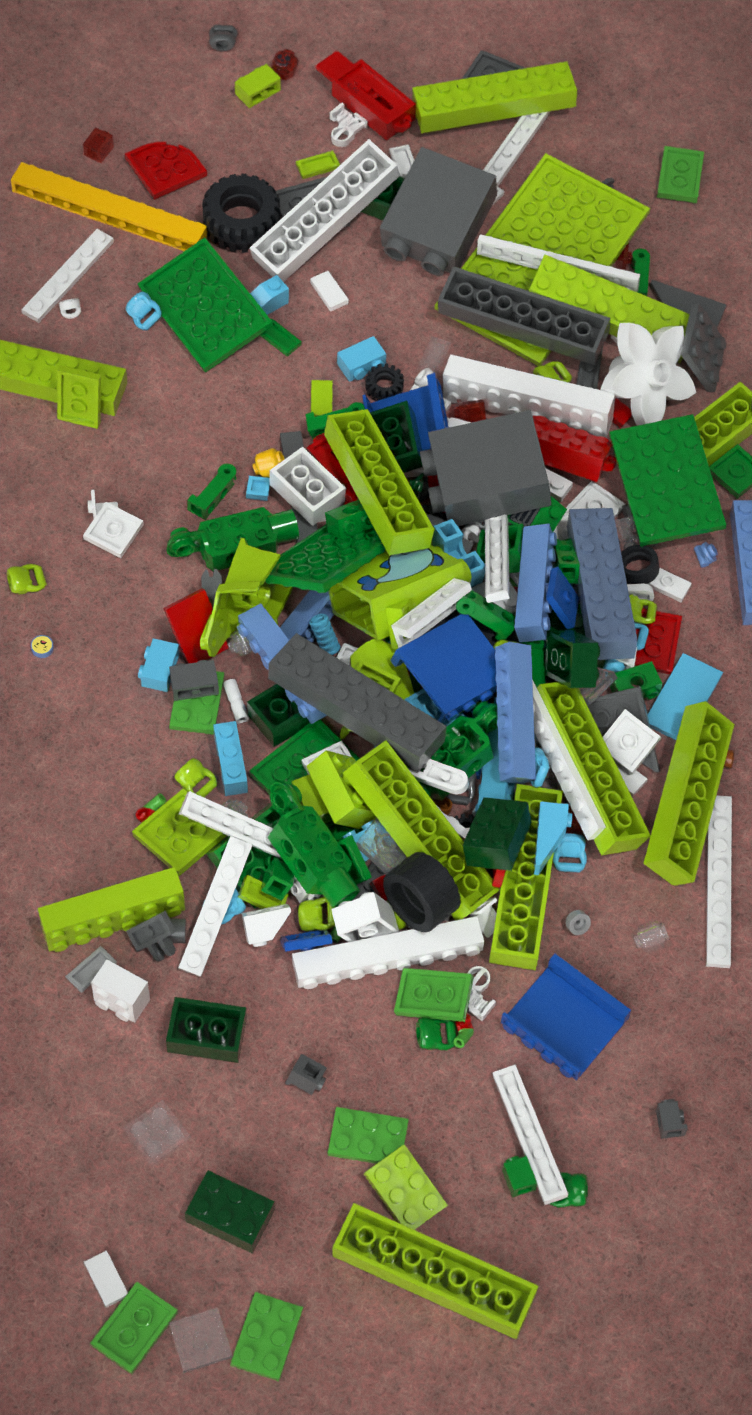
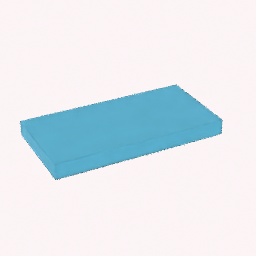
(687, 685)

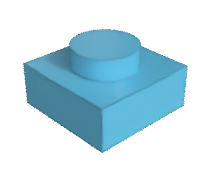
(258, 488)

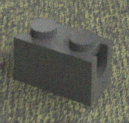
(194, 680)

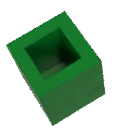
(277, 879)
(519, 1176)

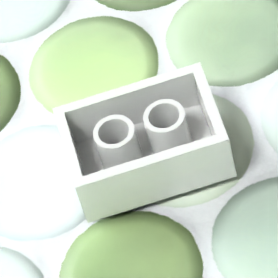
(307, 486)

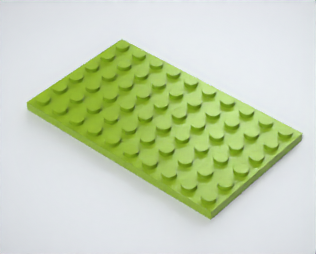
(562, 214)

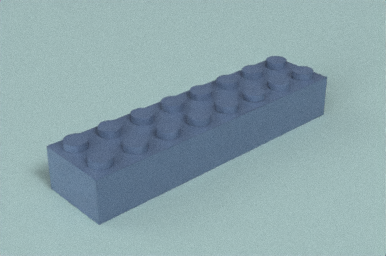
(602, 582)

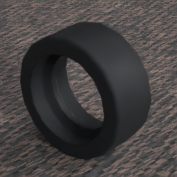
(645, 553)

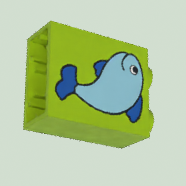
(392, 579)

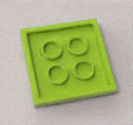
(174, 837)

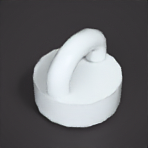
(70, 304)
(421, 378)
(472, 532)

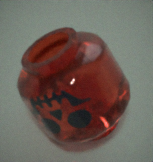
(285, 64)

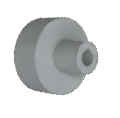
(578, 922)

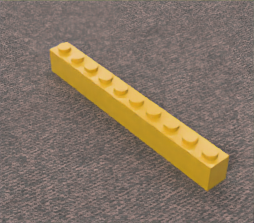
(107, 207)

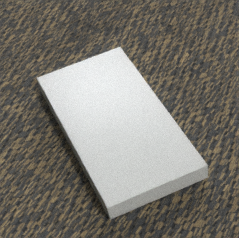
(590, 497)

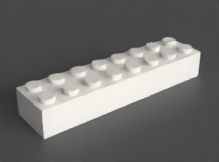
(325, 211)
(516, 391)

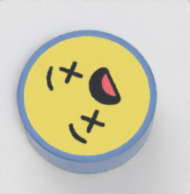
(42, 646)

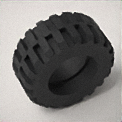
(236, 192)

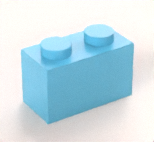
(360, 358)
(155, 671)

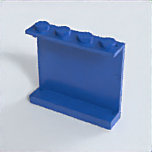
(425, 402)
(452, 665)
(566, 1018)

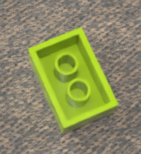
(338, 794)

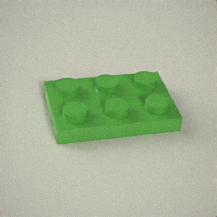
(680, 174)
(197, 713)
(434, 994)
(366, 1135)
(134, 1328)
(266, 1336)

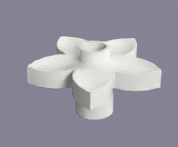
(648, 371)

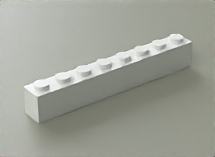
(387, 952)

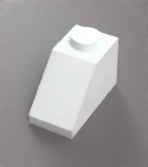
(264, 923)

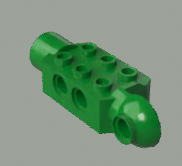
(220, 537)
(466, 744)
(310, 847)

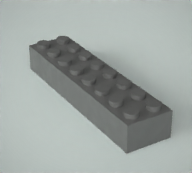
(524, 315)
(356, 701)

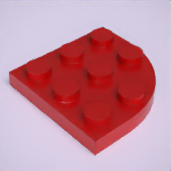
(165, 167)

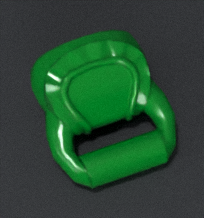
(429, 1034)
(577, 1190)

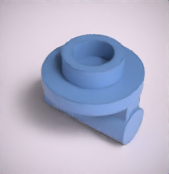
(706, 554)

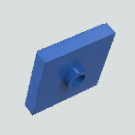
(562, 598)
(306, 940)

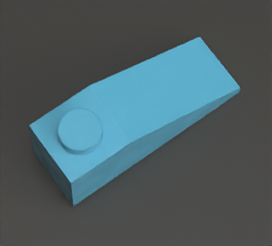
(271, 294)
(551, 829)

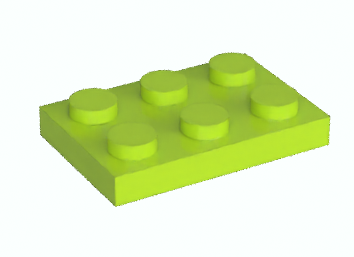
(78, 397)
(405, 1188)

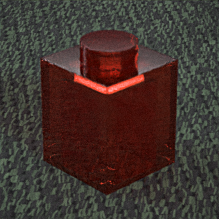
(98, 145)

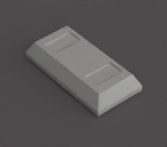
(86, 971)

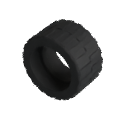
(421, 892)

